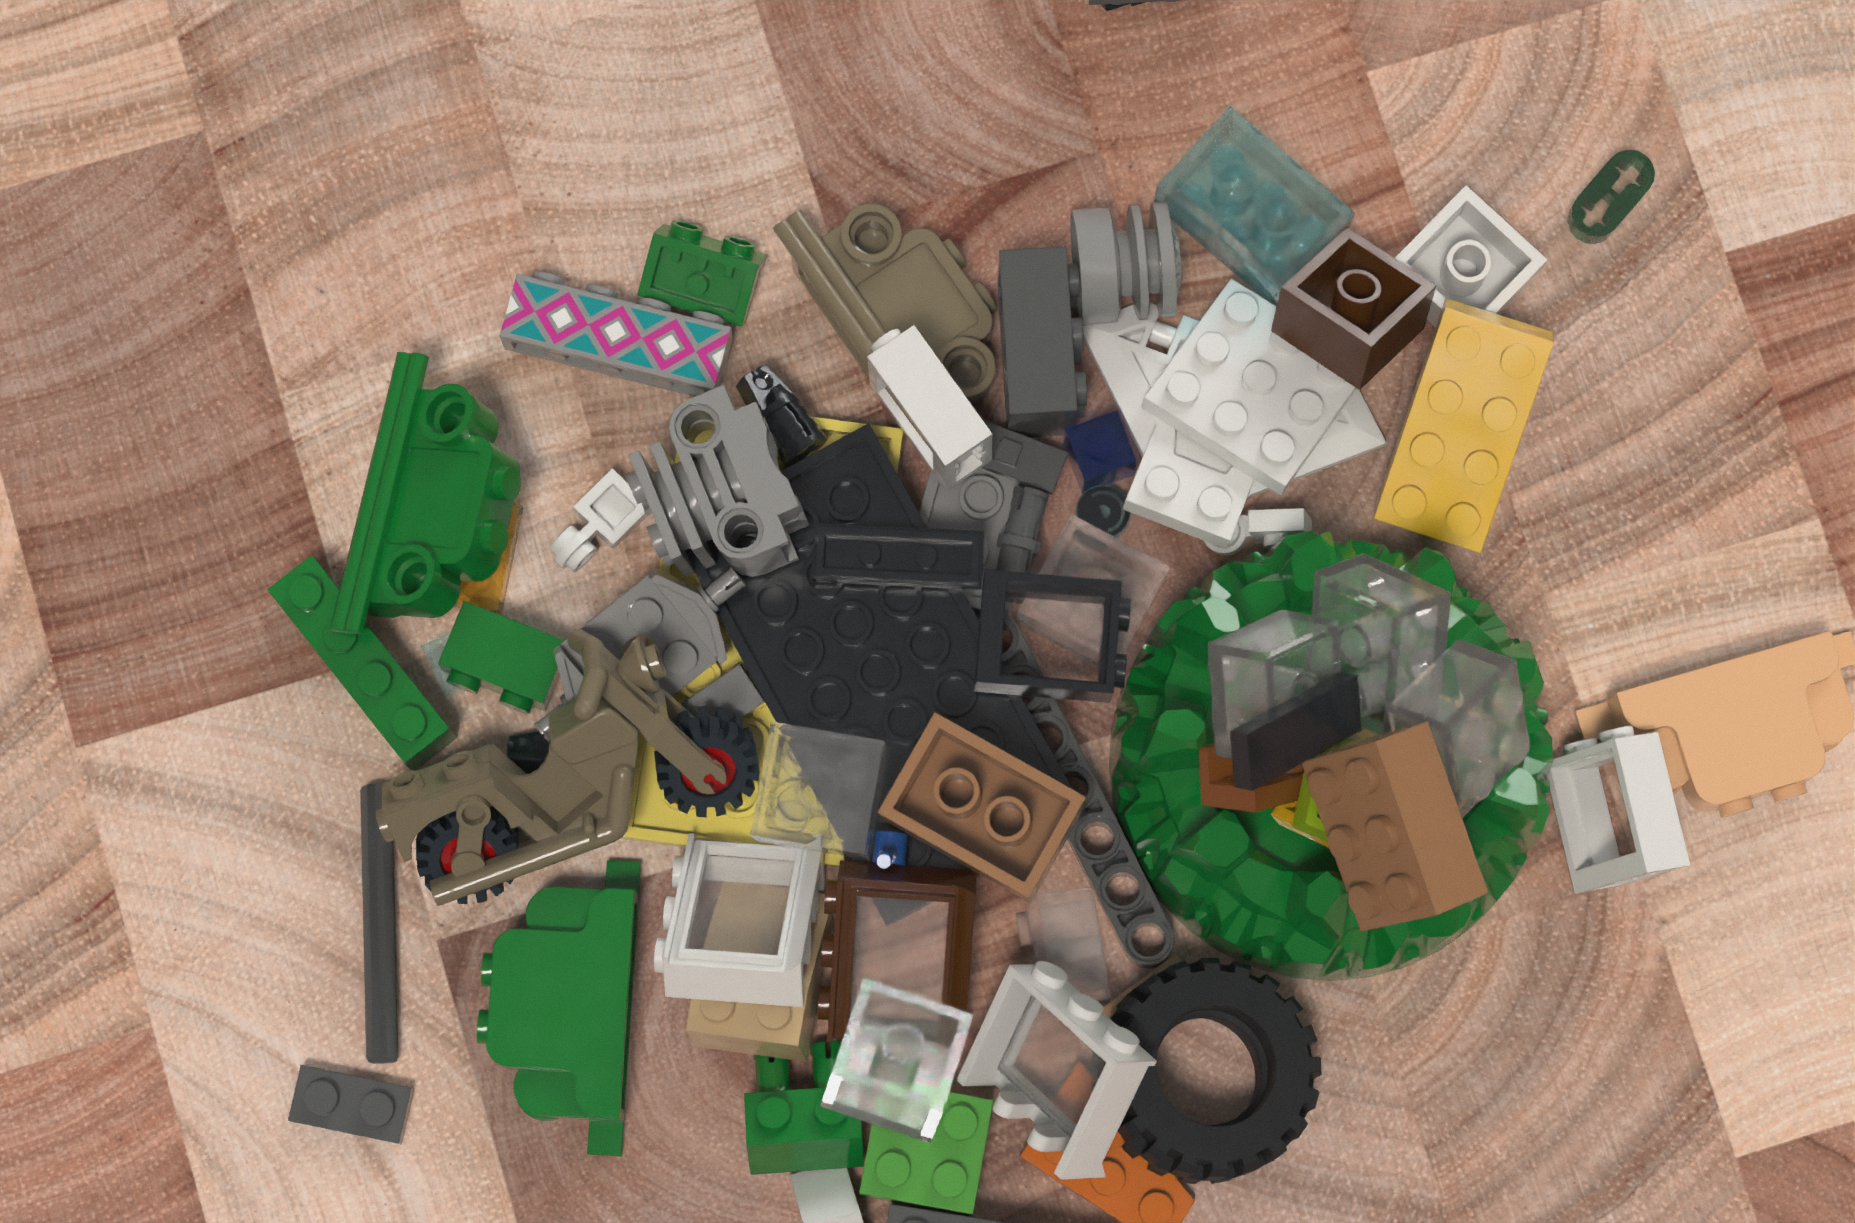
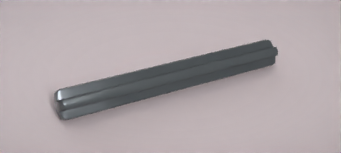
(378, 933)

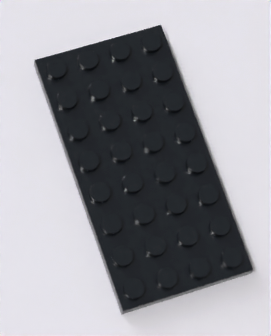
(866, 653)

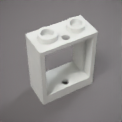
(933, 404)
(1586, 819)

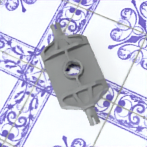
(671, 615)

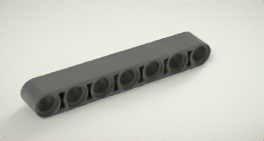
(1120, 858)

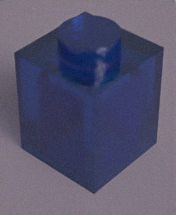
(1099, 451)

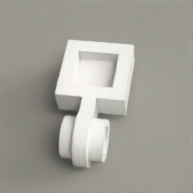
(608, 512)
(1265, 527)

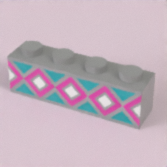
(616, 335)

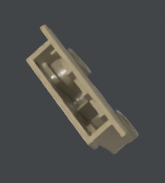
(880, 281)

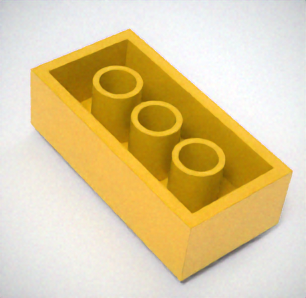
(1463, 425)

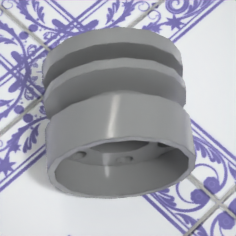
(1125, 262)

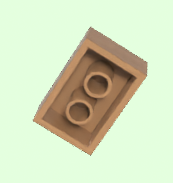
(982, 807)
(1394, 827)

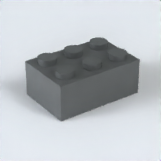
(1040, 341)

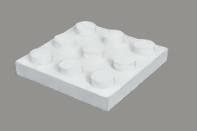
(1248, 391)

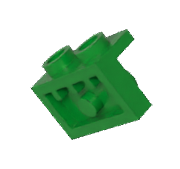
(701, 271)

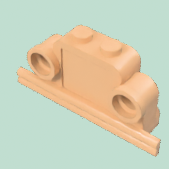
(1742, 722)

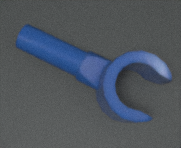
(889, 848)

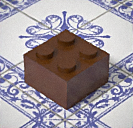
(1353, 308)

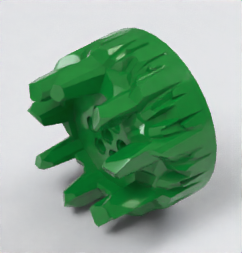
(1240, 873)

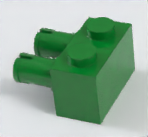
(789, 1126)

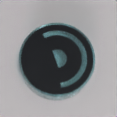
(1104, 509)

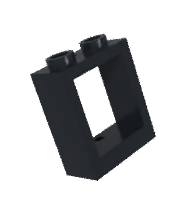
(1115, 618)

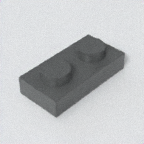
(351, 1104)

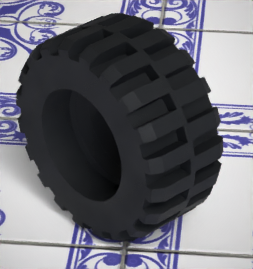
(1279, 1058)

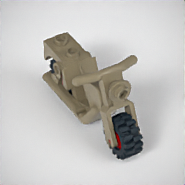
(579, 791)

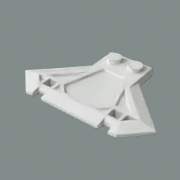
(1177, 477)

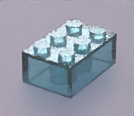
(1251, 205)

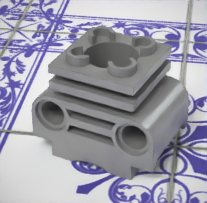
(718, 489)

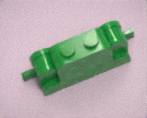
(429, 504)
(567, 1003)

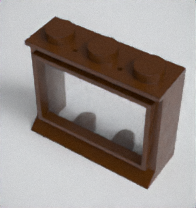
(899, 929)

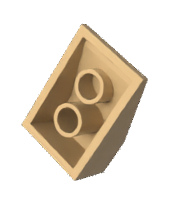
(763, 1028)

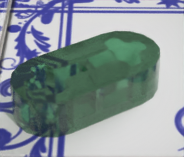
(1601, 189)

